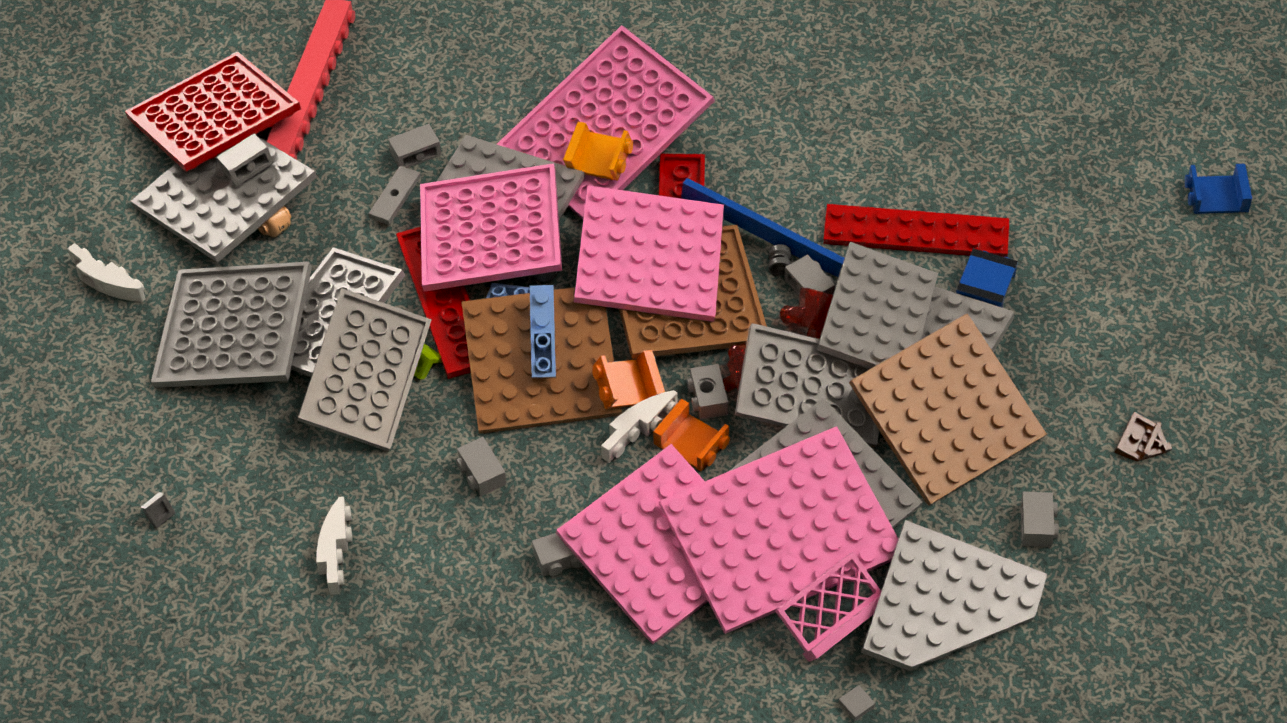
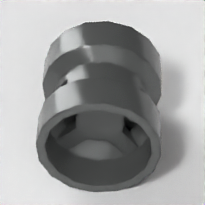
(779, 258)

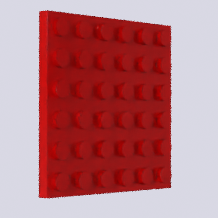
(212, 111)

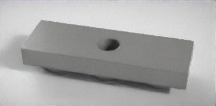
(394, 195)

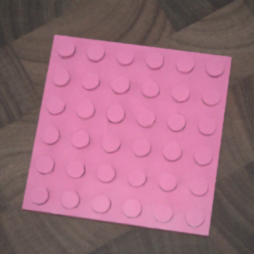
(489, 227)
(649, 253)
(633, 548)

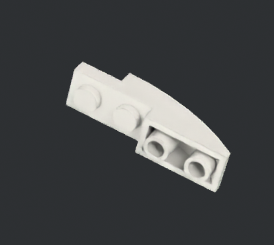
(106, 279)
(639, 418)
(332, 543)

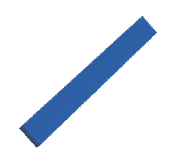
(764, 228)

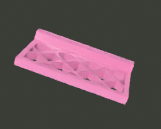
(841, 627)

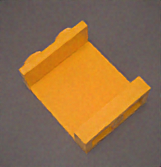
(598, 153)

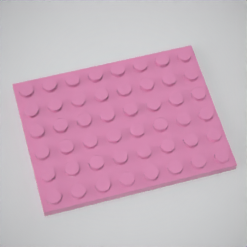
(613, 91)
(779, 527)

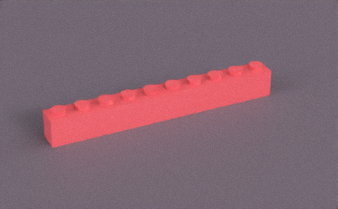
(313, 74)

